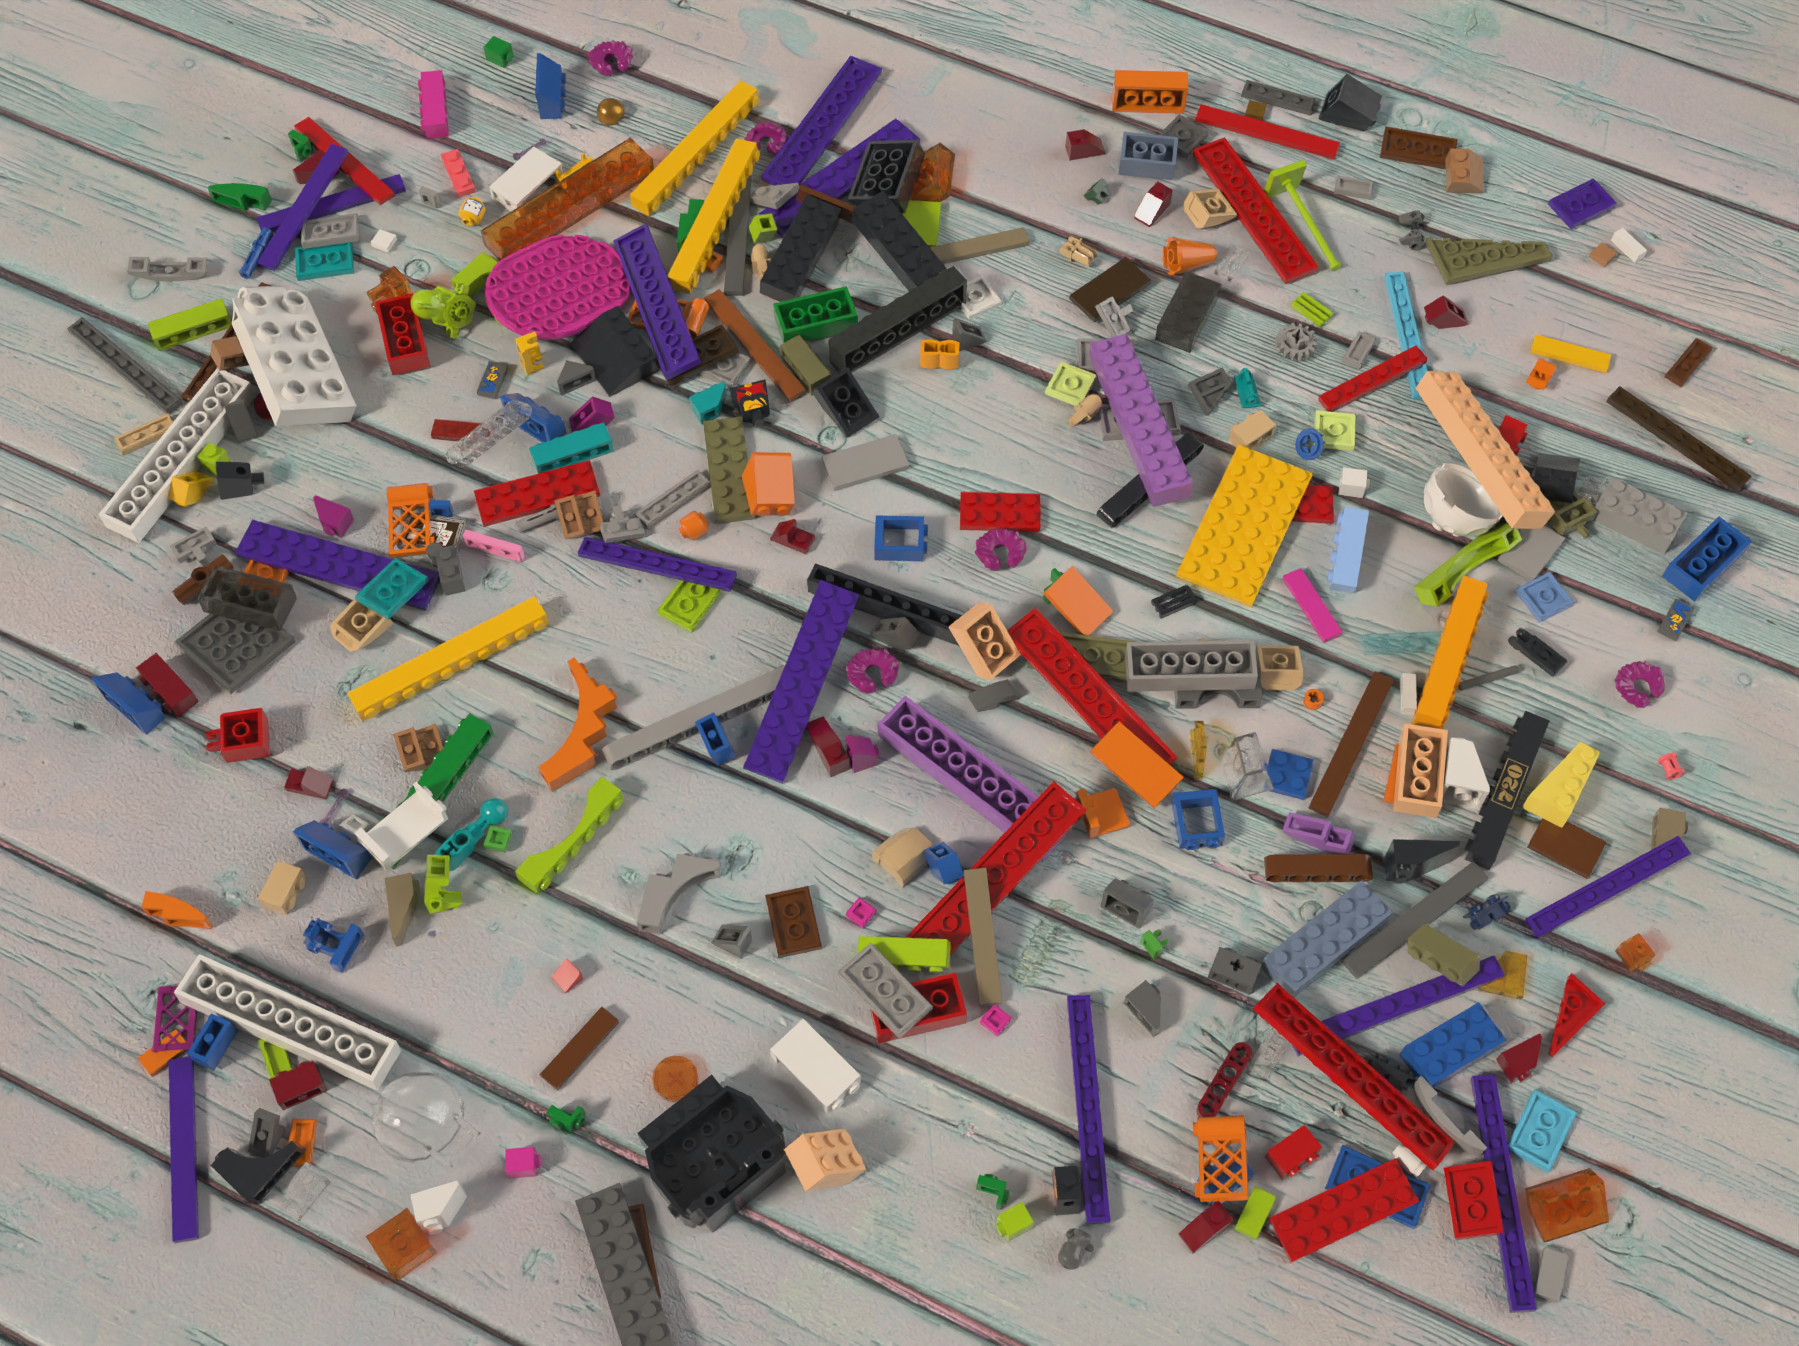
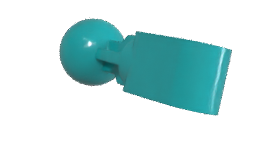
(492, 812)

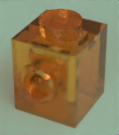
(1635, 953)

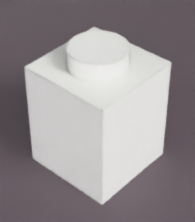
(1353, 482)

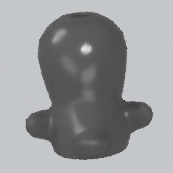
(1072, 1251)

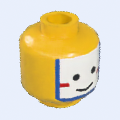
(472, 211)

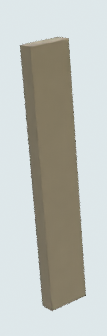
(981, 245)
(982, 936)

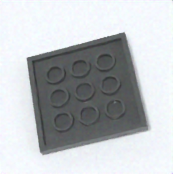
(232, 649)

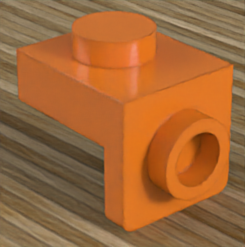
(1541, 374)

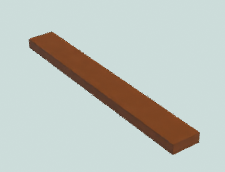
(755, 345)

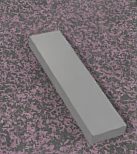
(673, 499)

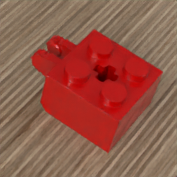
(241, 735)

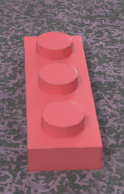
(458, 173)

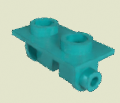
(1247, 389)

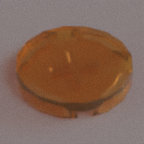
(674, 1078)

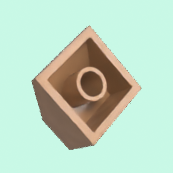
(1464, 172)

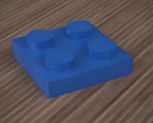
(1289, 773)

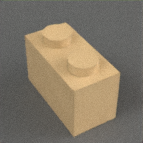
(1252, 431)
(282, 888)

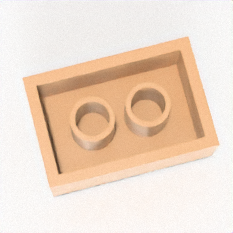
(984, 640)
(825, 1159)

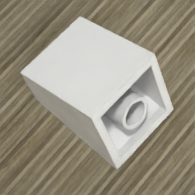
(1464, 776)

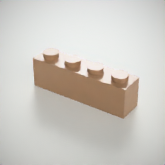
(228, 353)

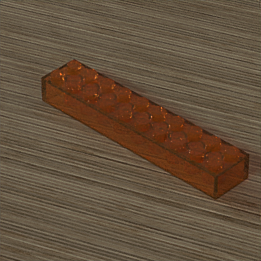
(569, 200)

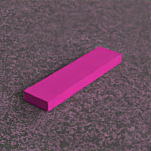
(1312, 605)

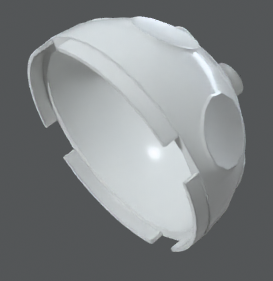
(1459, 502)

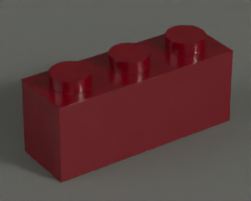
(166, 685)

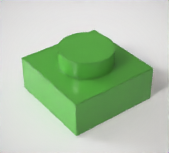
(498, 839)

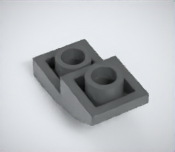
(992, 694)

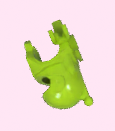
(445, 307)

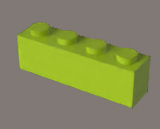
(190, 324)
(911, 952)

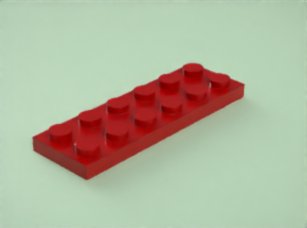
(533, 492)
(1343, 1210)

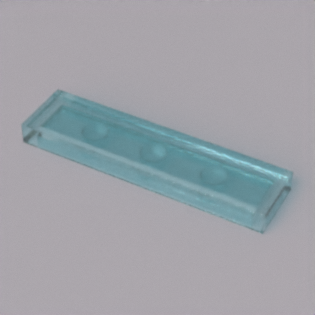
(1400, 643)

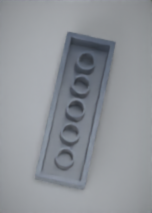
(1326, 939)

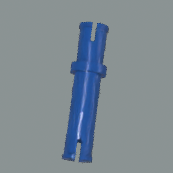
(258, 248)

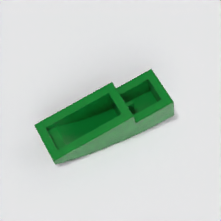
(241, 195)
(687, 220)

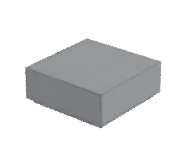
(430, 197)

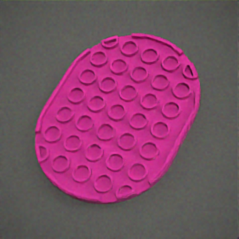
(556, 286)

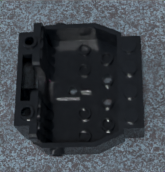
(739, 1137)

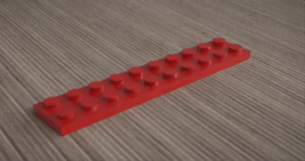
(1255, 210)
(1078, 682)
(1005, 863)
(1355, 1076)

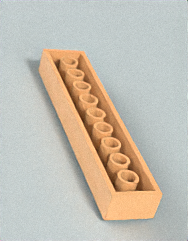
(1485, 450)

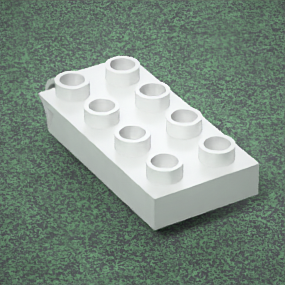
(290, 357)

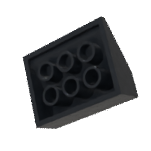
(888, 168)
(615, 352)

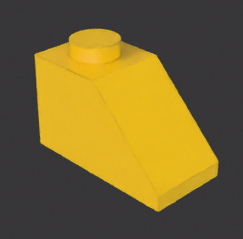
(189, 488)

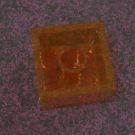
(401, 1244)

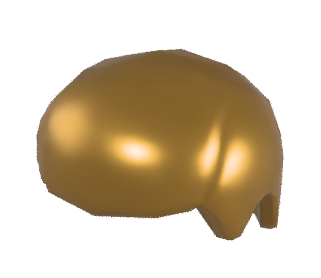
(610, 111)

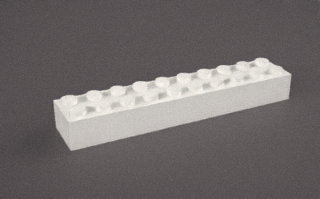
(147, 489)
(288, 1022)

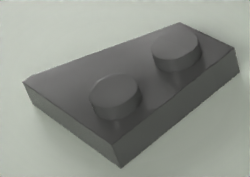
(1210, 389)

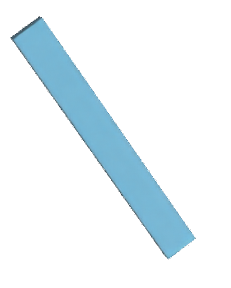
(1405, 323)

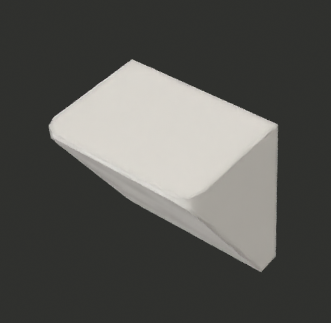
(351, 825)

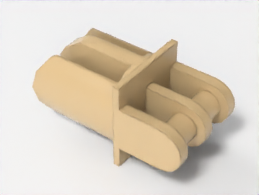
(1077, 251)
(760, 260)
(1085, 409)

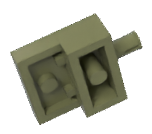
(1572, 515)

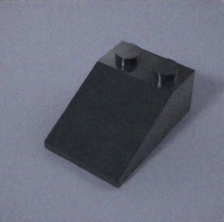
(845, 402)
(1556, 476)
(1414, 858)

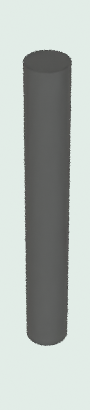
(1488, 677)

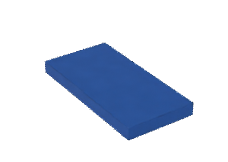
(1353, 1163)

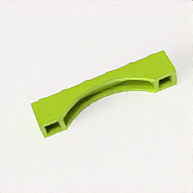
(1441, 582)
(540, 868)

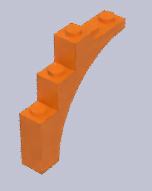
(576, 753)

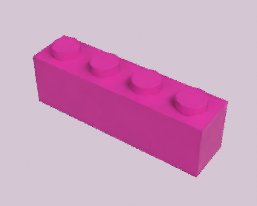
(434, 104)

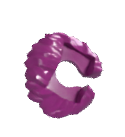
(608, 50)
(770, 130)
(996, 539)
(867, 659)
(1639, 670)

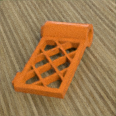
(693, 313)
(409, 498)
(1221, 1132)

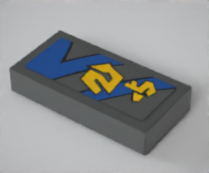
(492, 380)
(1675, 619)

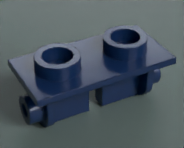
(1480, 913)

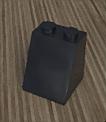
(1351, 104)

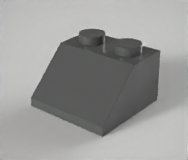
(1126, 902)

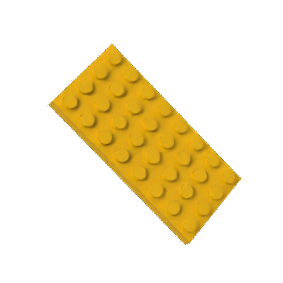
(1244, 525)

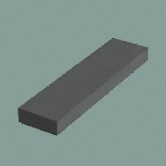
(1278, 97)

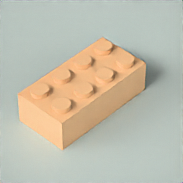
(1420, 770)

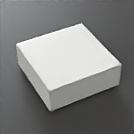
(383, 240)

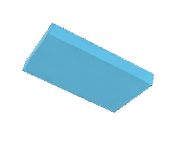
(1541, 1131)

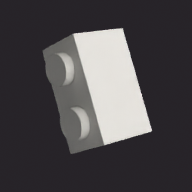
(437, 1206)

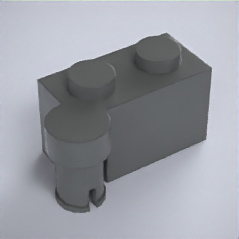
(449, 567)

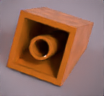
(769, 483)

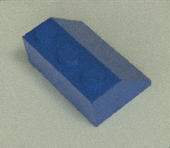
(549, 88)
(542, 423)
(130, 701)
(333, 847)

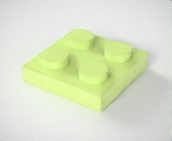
(1070, 384)
(1337, 429)

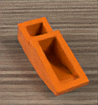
(173, 911)

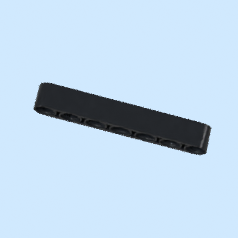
(1134, 492)

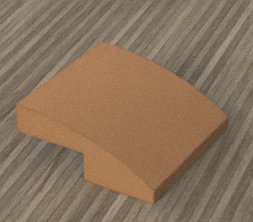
(579, 515)
(418, 747)

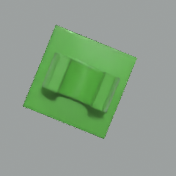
(1151, 944)

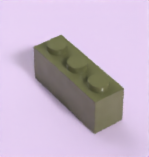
(804, 363)
(1443, 954)

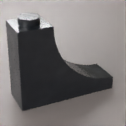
(256, 1176)

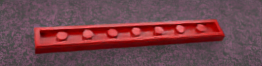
(1267, 131)
(351, 166)

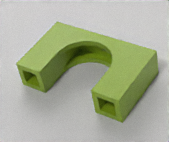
(476, 274)

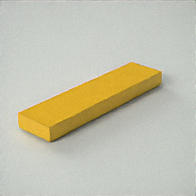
(1570, 353)

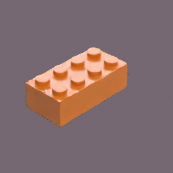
(1149, 91)

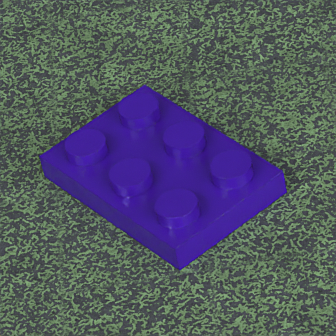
(1582, 203)

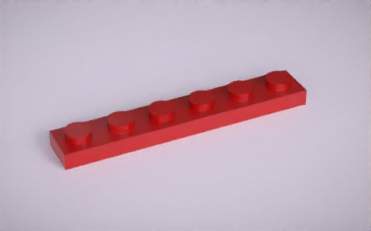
(1372, 379)

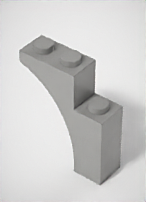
(664, 891)

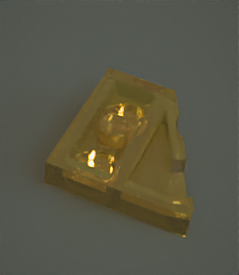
(1198, 748)
(1513, 983)

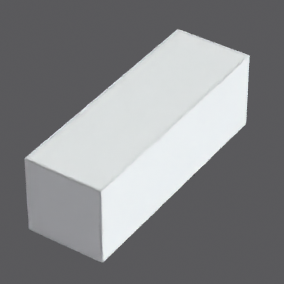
(1628, 245)
(1408, 693)

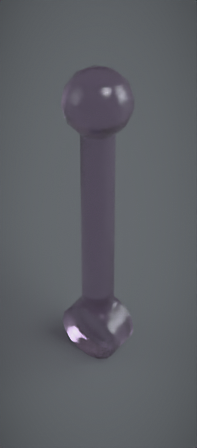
(516, 156)
(343, 794)

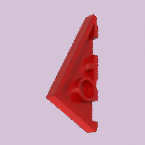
(1576, 1009)

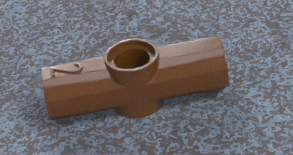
(194, 585)

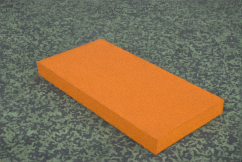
(1136, 765)

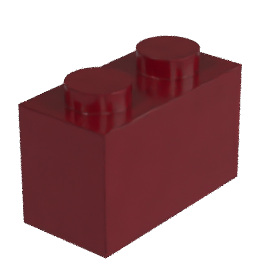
(297, 1084)

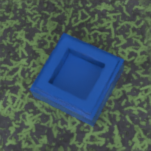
(441, 508)

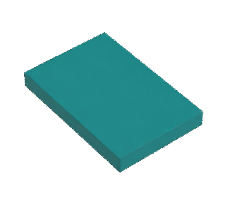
(324, 261)
(391, 588)

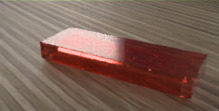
(452, 430)

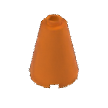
(1185, 255)

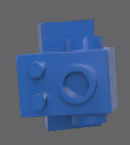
(318, 934)

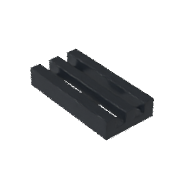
(1164, 613)

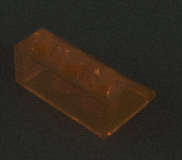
(935, 175)
(1568, 1204)

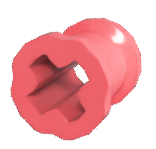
(1671, 766)

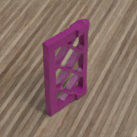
(158, 1030)

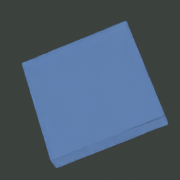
(1544, 597)

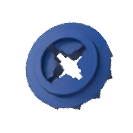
(1305, 437)

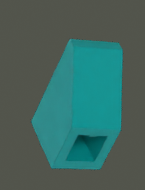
(709, 402)

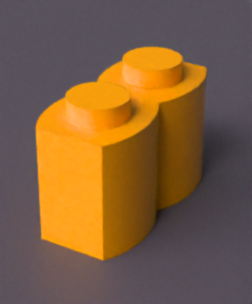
(939, 354)

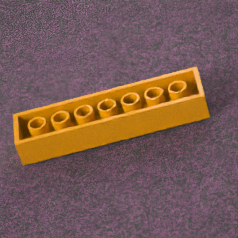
(1451, 654)

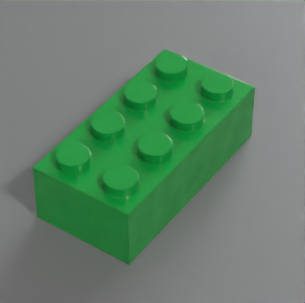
(815, 315)

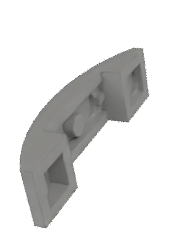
(167, 271)
(1425, 1094)

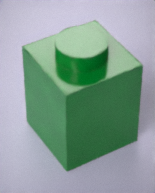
(498, 51)

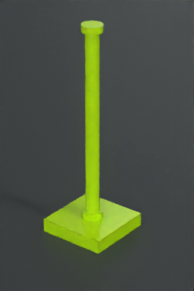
(1287, 179)

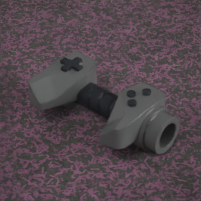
(1414, 237)

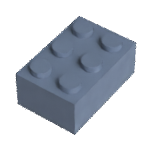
(1148, 155)

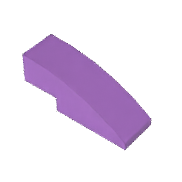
(1319, 834)

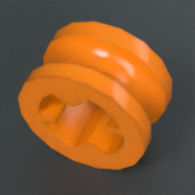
(1309, 695)

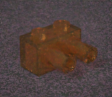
(391, 285)

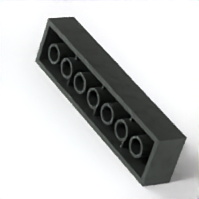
(898, 321)

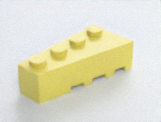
(1562, 787)

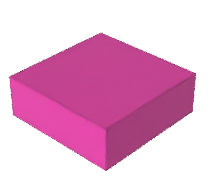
(861, 912)
(995, 1020)

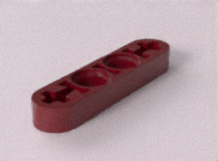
(1224, 1081)

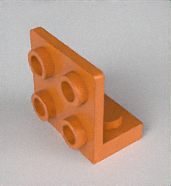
(1103, 812)

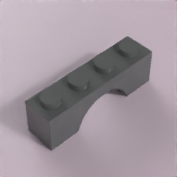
(1243, 698)

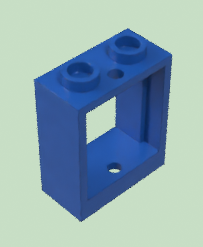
(900, 553)
(1196, 799)

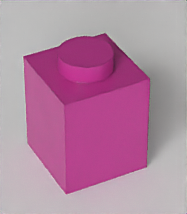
(522, 1162)

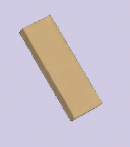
(143, 434)

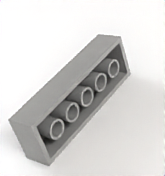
(1191, 665)

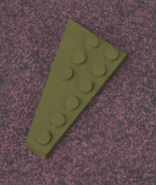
(1479, 257)

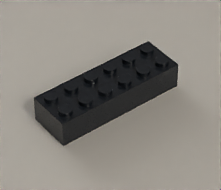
(896, 241)
(800, 250)

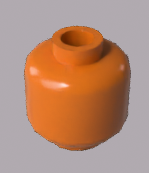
(693, 525)

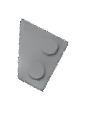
(774, 195)

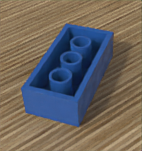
(1706, 558)
(1453, 1046)

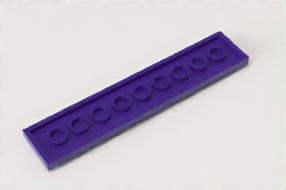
(822, 123)
(839, 176)
(657, 302)
(323, 559)
(801, 682)

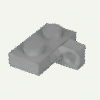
(1114, 316)
(621, 527)
(194, 547)

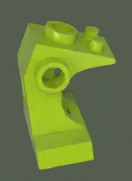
(437, 875)

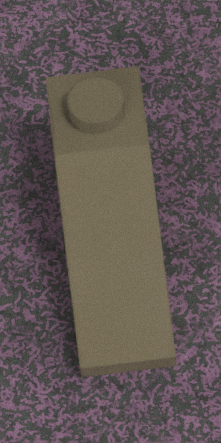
(1667, 825)
(402, 902)

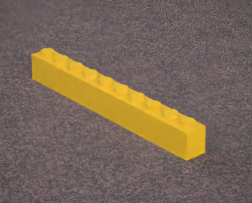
(694, 148)
(713, 216)
(448, 658)

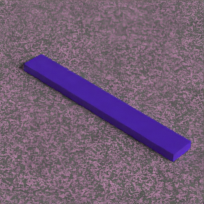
(332, 203)
(302, 207)
(657, 564)
(1607, 887)
(183, 1150)

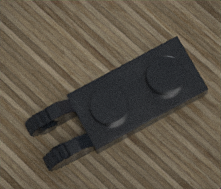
(1538, 652)

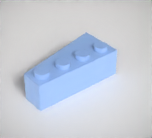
(1348, 549)

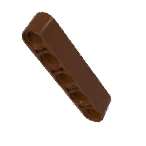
(1318, 868)

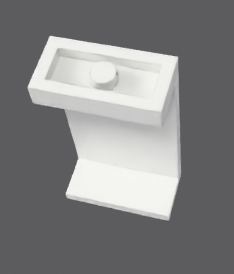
(524, 178)
(404, 827)
(816, 1065)

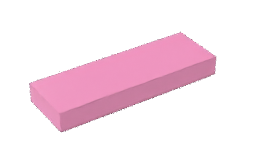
(493, 546)

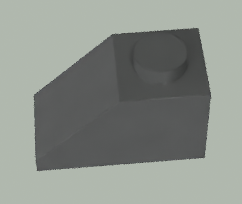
(896, 633)
(1145, 1005)

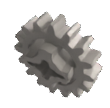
(1305, 339)

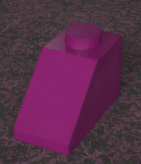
(591, 413)
(333, 517)
(861, 753)

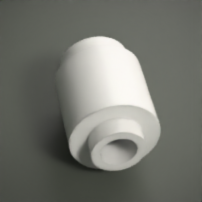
(1408, 1160)

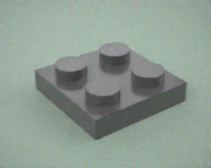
(1188, 134)

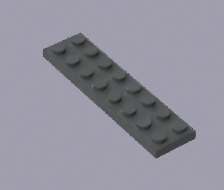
(623, 1269)

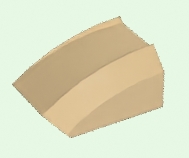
(1208, 208)
(358, 626)
(1279, 667)
(903, 854)

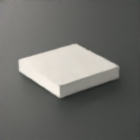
(979, 298)

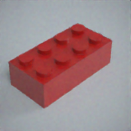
(402, 335)
(948, 1008)

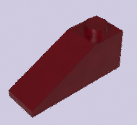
(828, 746)

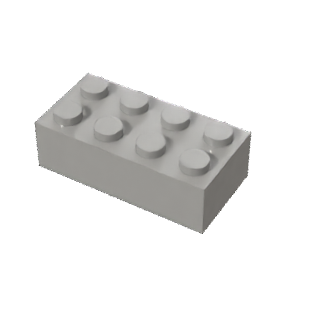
(1638, 515)

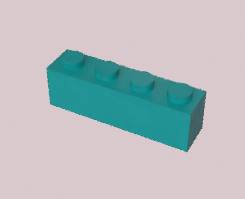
(572, 448)

